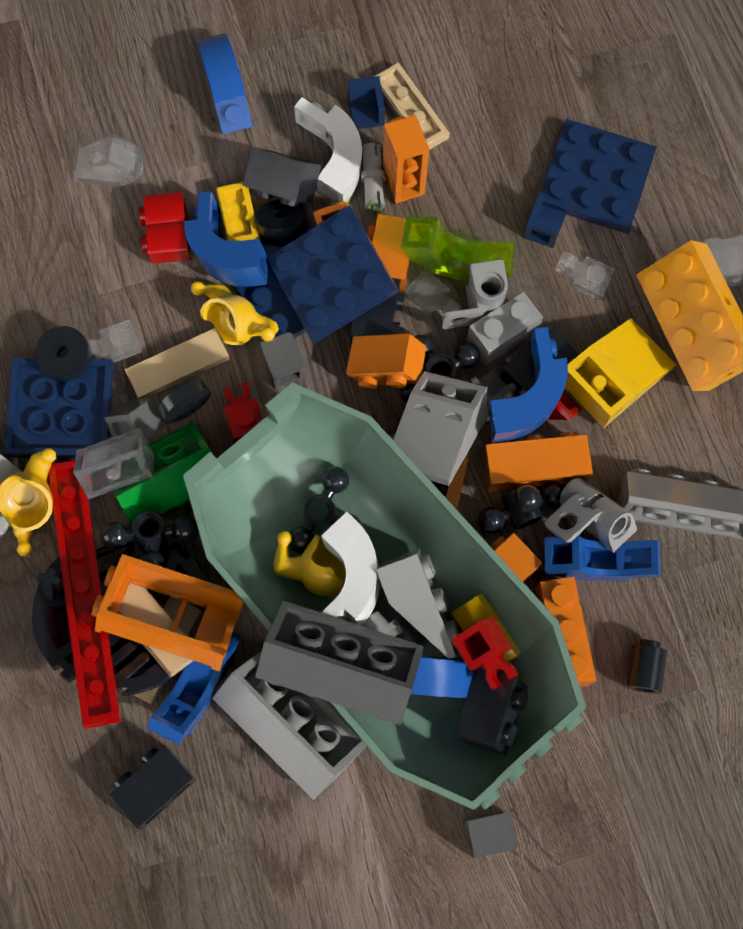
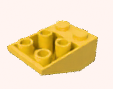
(616, 371)

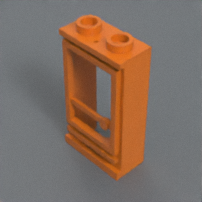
(215, 628)

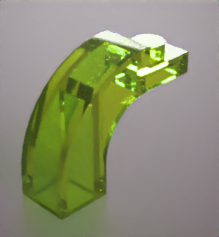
(448, 255)

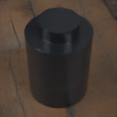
(647, 667)

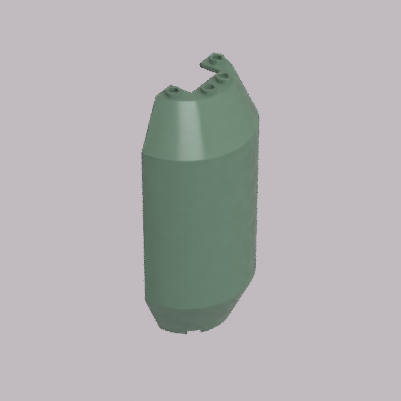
(261, 490)

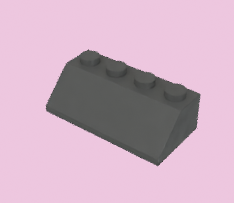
(339, 662)

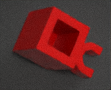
(242, 413)
(483, 647)

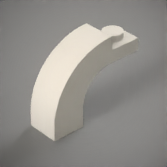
(342, 173)
(361, 589)

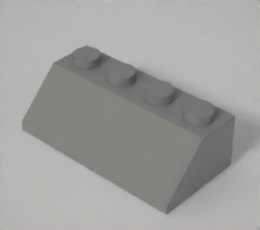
(683, 504)
(295, 730)

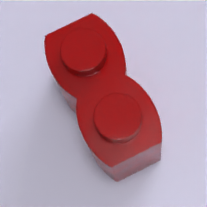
(165, 230)

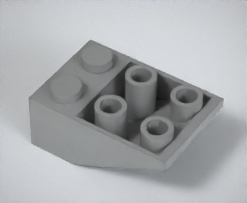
(441, 424)
(413, 595)

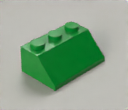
(166, 489)

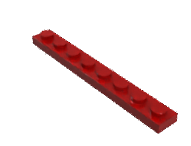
(81, 586)

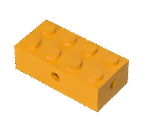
(696, 314)

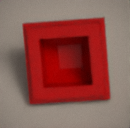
(565, 409)

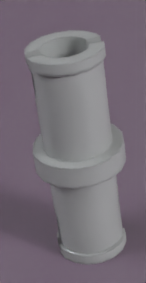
(373, 177)

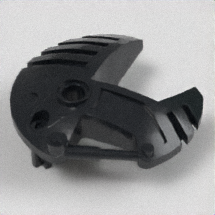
(131, 660)

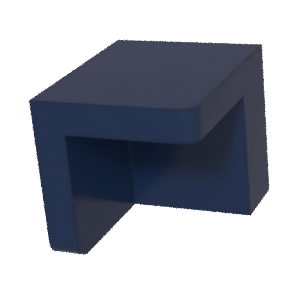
(366, 102)
(544, 223)

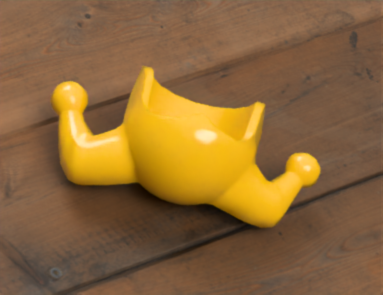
(233, 315)
(28, 499)
(314, 568)

